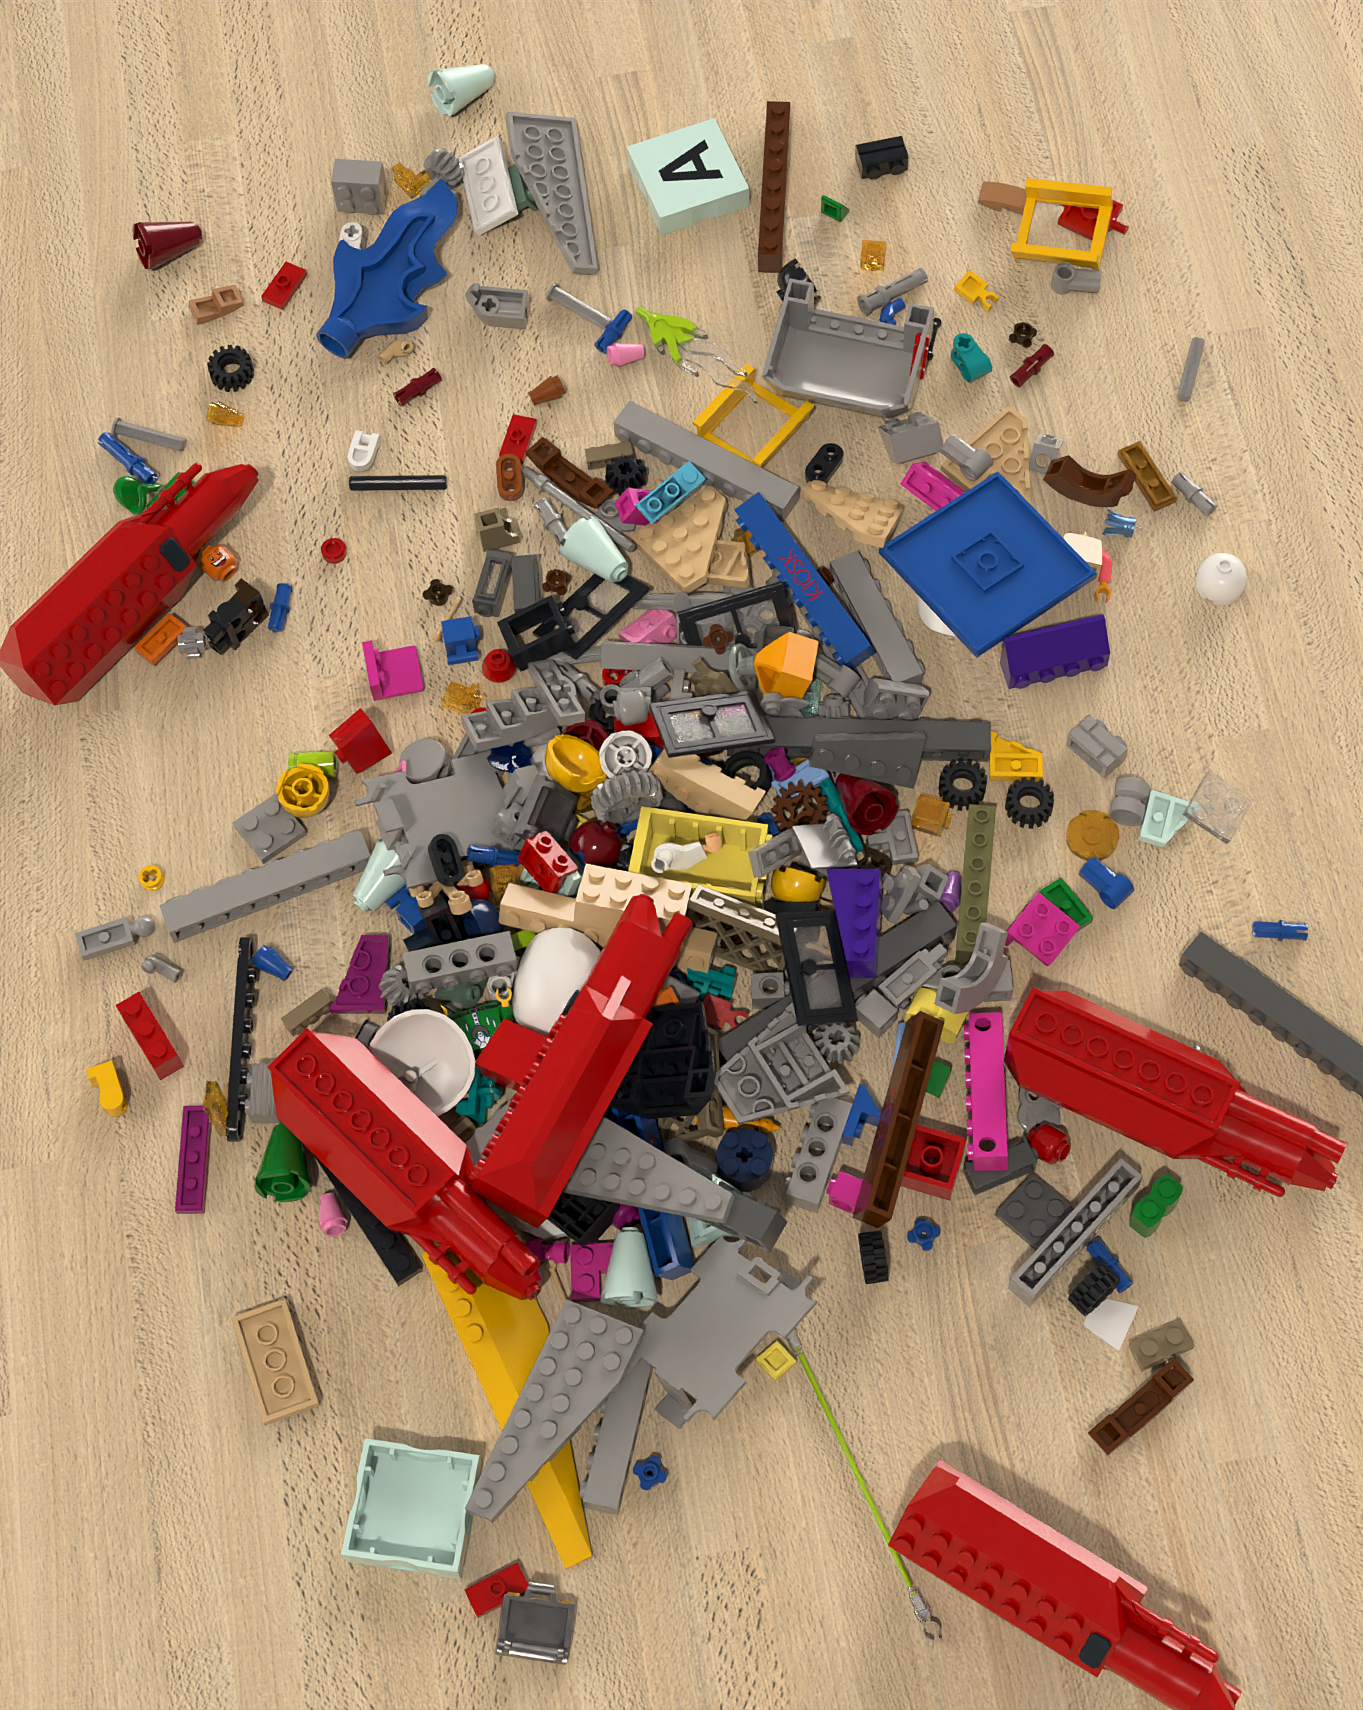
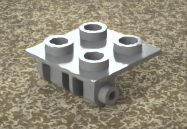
(826, 844)

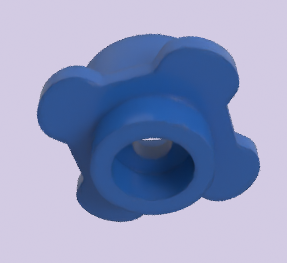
(931, 1231)
(657, 1477)

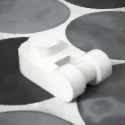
(360, 456)

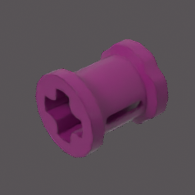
(779, 764)

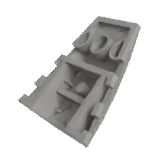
(777, 1073)

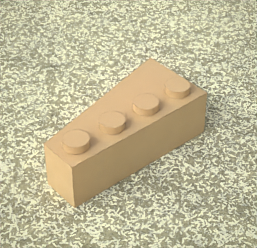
(705, 787)

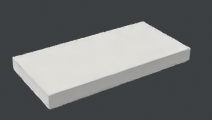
(488, 186)

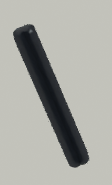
(398, 482)

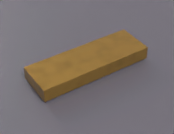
(1148, 477)

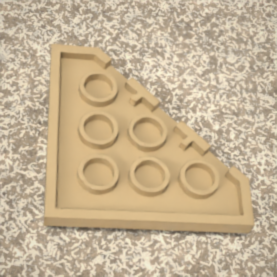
(1007, 444)
(866, 516)
(685, 539)

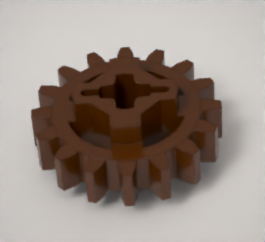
(804, 799)

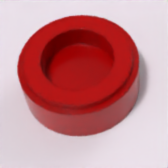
(333, 550)

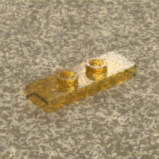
(216, 1107)

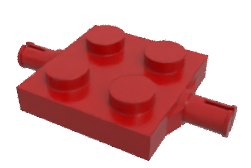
(1083, 219)

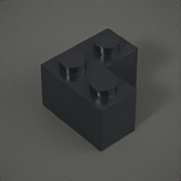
(440, 927)

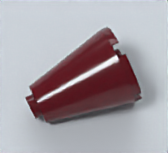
(164, 241)
(866, 803)

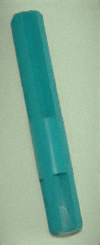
(835, 807)

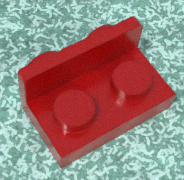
(546, 861)

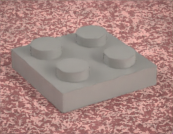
(269, 829)

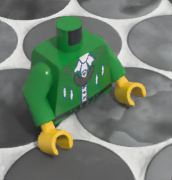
(482, 1022)

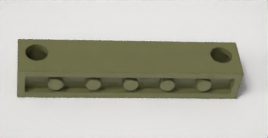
(975, 878)

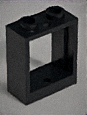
(544, 646)

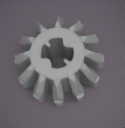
(444, 166)
(396, 987)
(843, 1049)

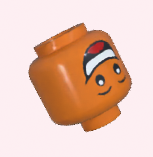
(218, 562)

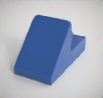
(862, 1111)

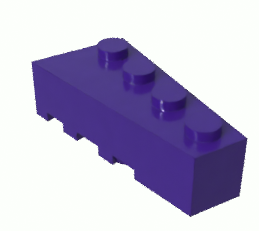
(858, 912)

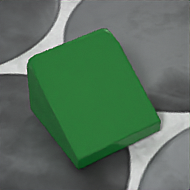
(833, 208)
(938, 1079)

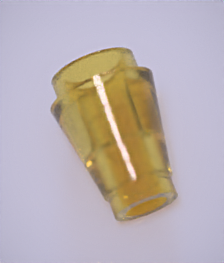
(224, 415)

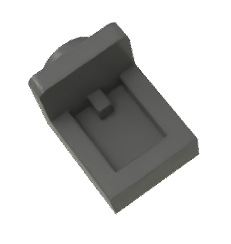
(768, 634)

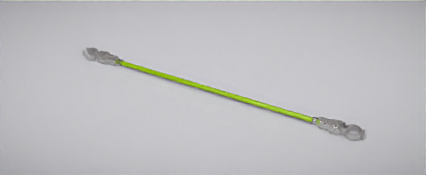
(921, 1608)

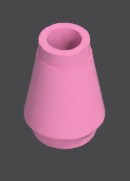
(623, 353)
(331, 1216)

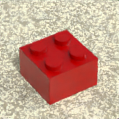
(933, 1162)

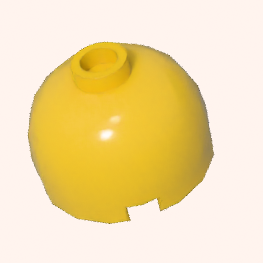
(303, 791)
(796, 886)

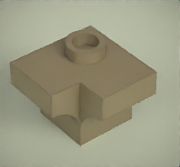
(495, 530)

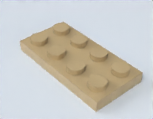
(275, 1362)

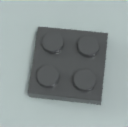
(1034, 1211)

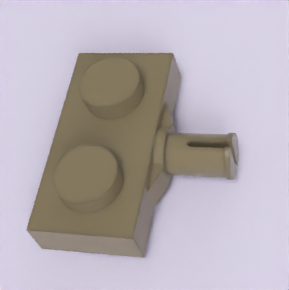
(710, 682)
(1161, 1346)

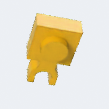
(973, 288)

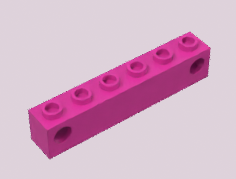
(930, 485)
(987, 1090)

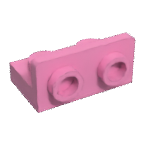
(651, 627)

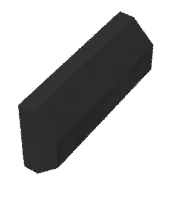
(582, 1217)

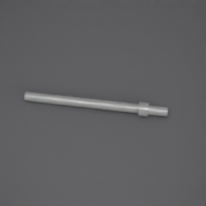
(544, 484)

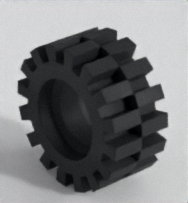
(227, 357)
(962, 771)
(1033, 789)
(873, 1257)
(1093, 1289)

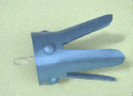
(1124, 525)

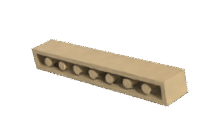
(542, 910)

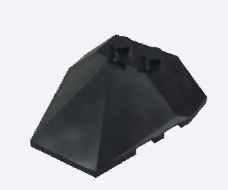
(672, 1068)

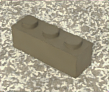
(601, 456)
(307, 1013)

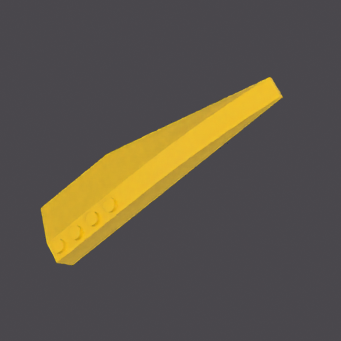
(502, 1345)

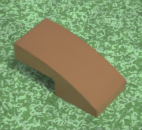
(999, 195)
(222, 302)

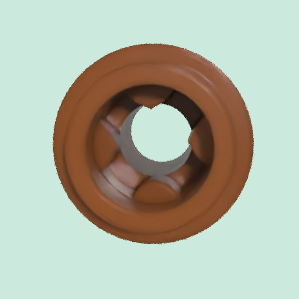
(548, 390)

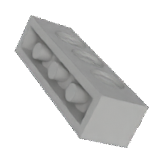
(469, 951)
(810, 1194)

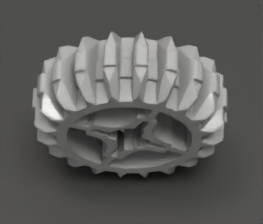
(623, 795)

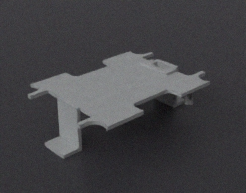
(453, 805)
(718, 1329)

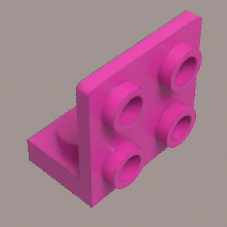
(392, 671)
(1042, 929)

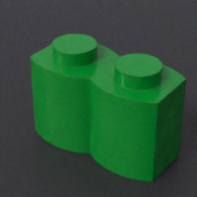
(1153, 1207)

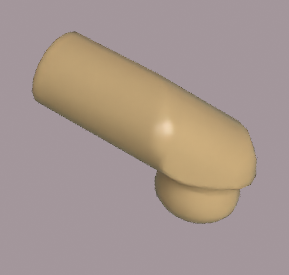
(395, 349)

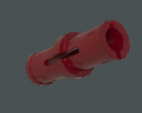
(1020, 376)
(417, 387)

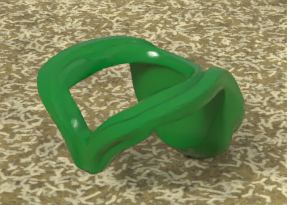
(130, 492)

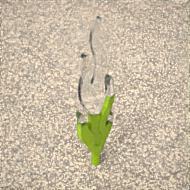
(703, 353)

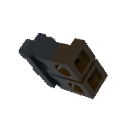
(236, 618)

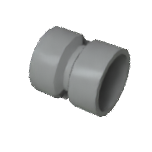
(1130, 801)

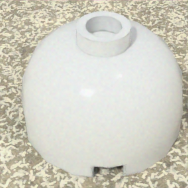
(1221, 578)
(624, 753)

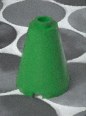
(283, 1167)

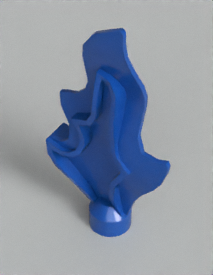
(381, 282)

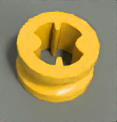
(150, 885)

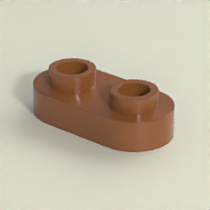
(509, 479)

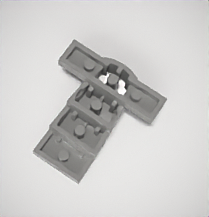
(528, 711)

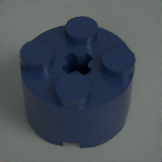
(745, 1144)

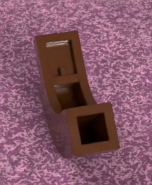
(1088, 487)

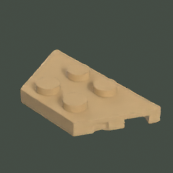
(728, 565)

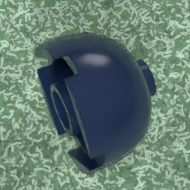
(480, 920)

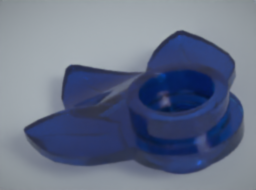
(510, 758)

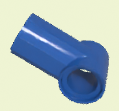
(1112, 888)

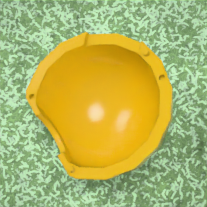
(573, 763)

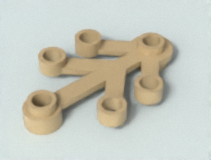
(458, 900)

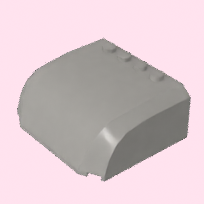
(845, 357)

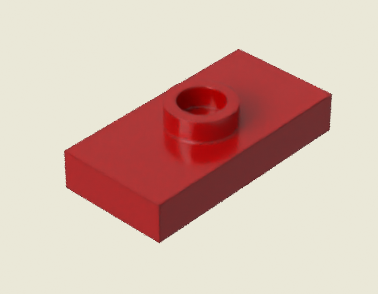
(284, 285)
(518, 436)
(489, 1593)

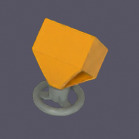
(781, 666)

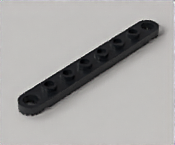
(240, 1046)

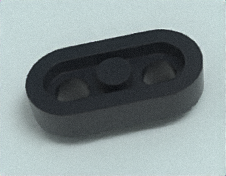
(825, 463)
(447, 861)

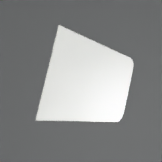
(1111, 1321)

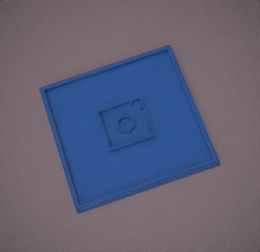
(987, 563)

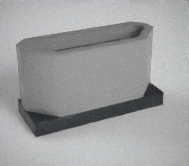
(367, 1033)

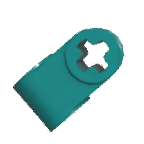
(969, 358)

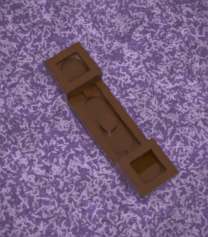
(567, 476)
(1141, 1407)

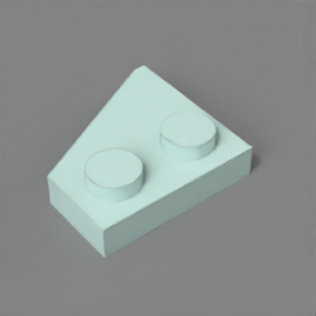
(1162, 818)

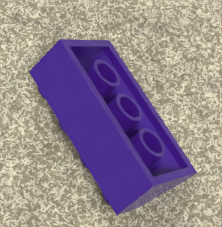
(1055, 652)

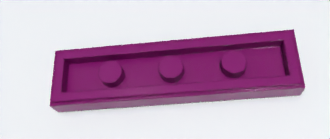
(193, 1161)

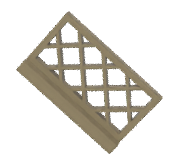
(742, 918)
(709, 1119)

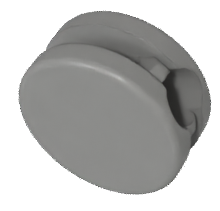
(425, 761)

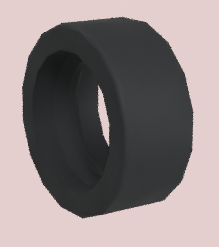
(749, 758)

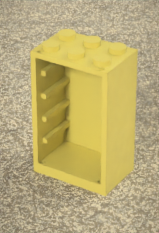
(722, 871)

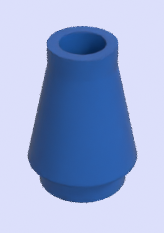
(271, 962)

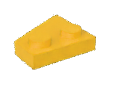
(1013, 761)

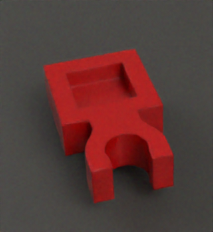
(719, 1012)

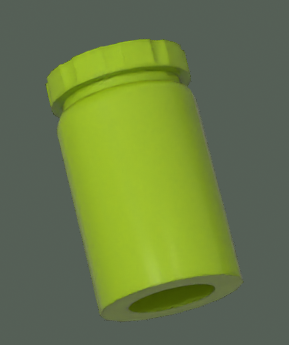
(323, 760)

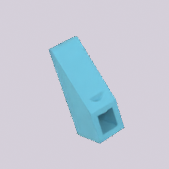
(671, 492)

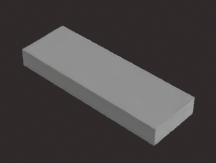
(774, 853)

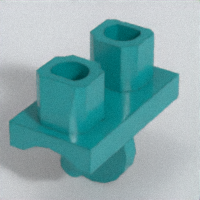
(714, 983)
(480, 1098)

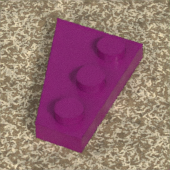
(359, 988)

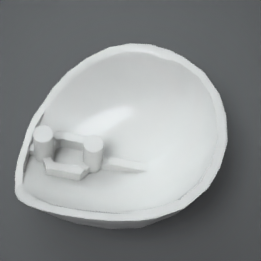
(549, 974)
(427, 1056)

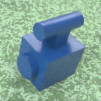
(460, 640)
(408, 911)

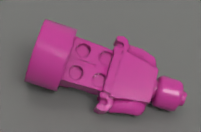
(554, 1251)

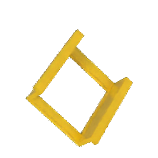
(1065, 194)
(730, 398)

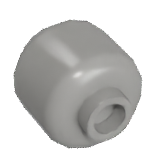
(631, 707)

